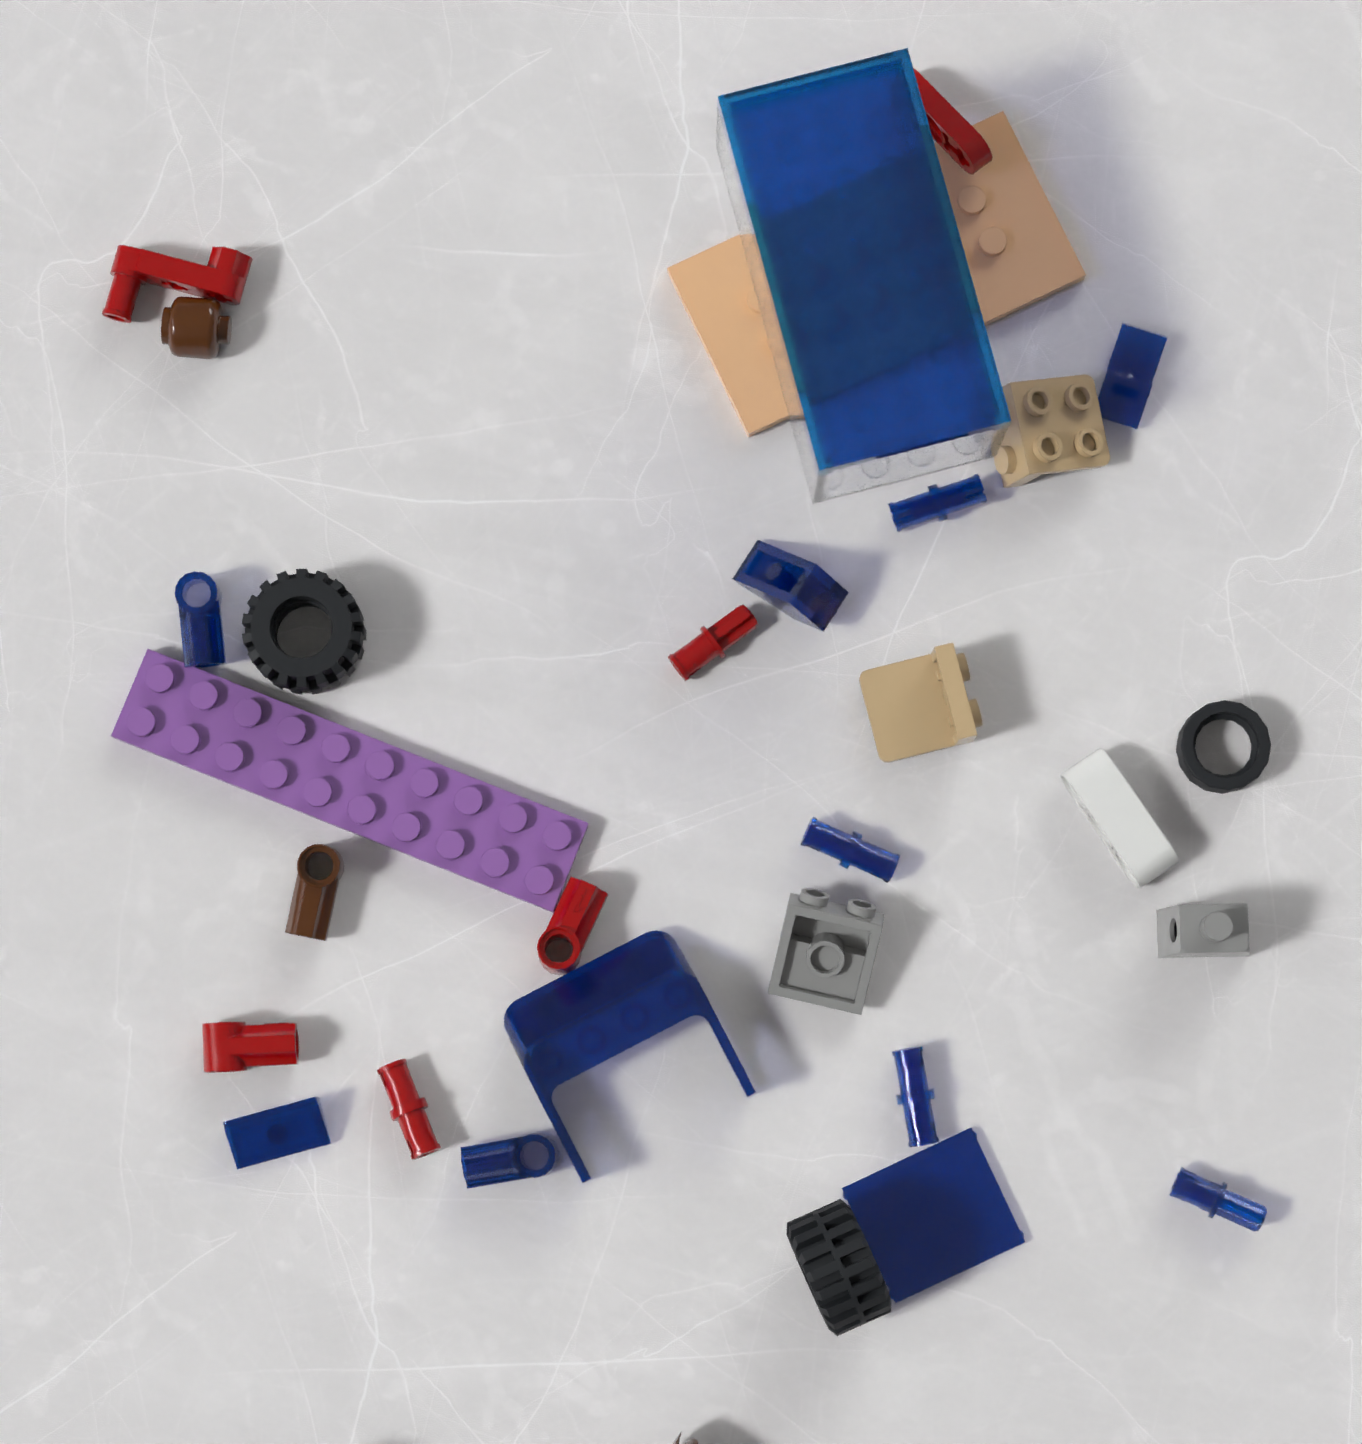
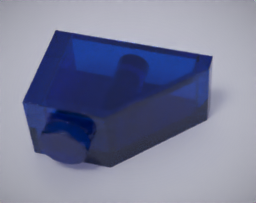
(791, 585)

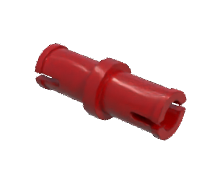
(408, 1109)

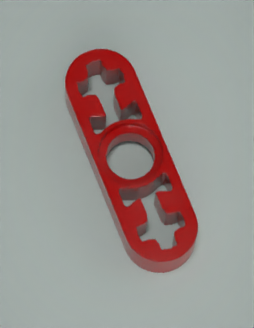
(952, 130)

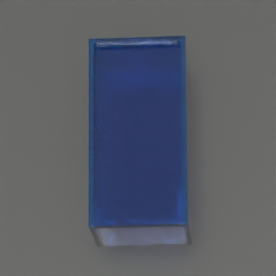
(860, 275)

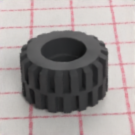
(278, 601)
(839, 1267)

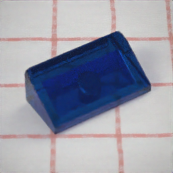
(277, 1132)

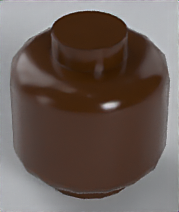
(195, 327)

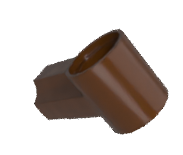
(314, 898)

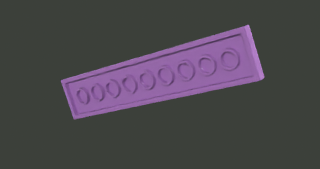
(350, 780)

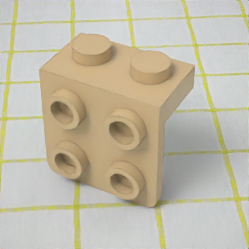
(1051, 429)
(920, 704)

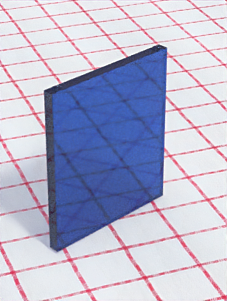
(933, 1215)

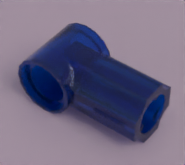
(202, 625)
(504, 1160)

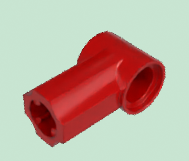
(572, 922)
(239, 1046)

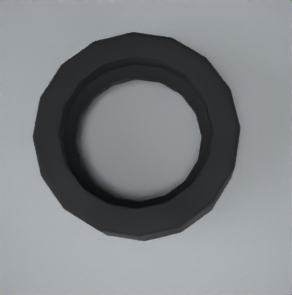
(1251, 724)

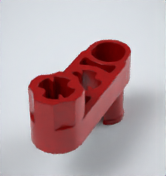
(132, 267)

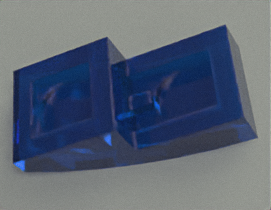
(1130, 374)

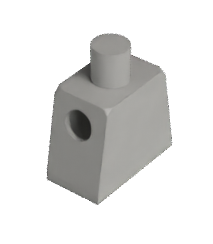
(1203, 930)

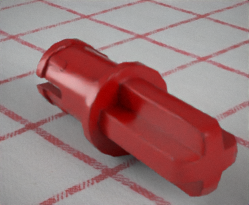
(713, 641)

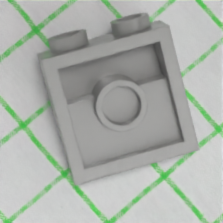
(826, 951)

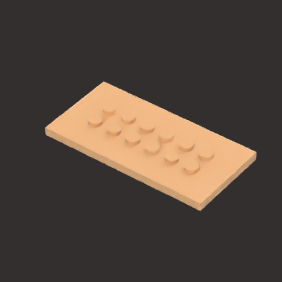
(1007, 235)

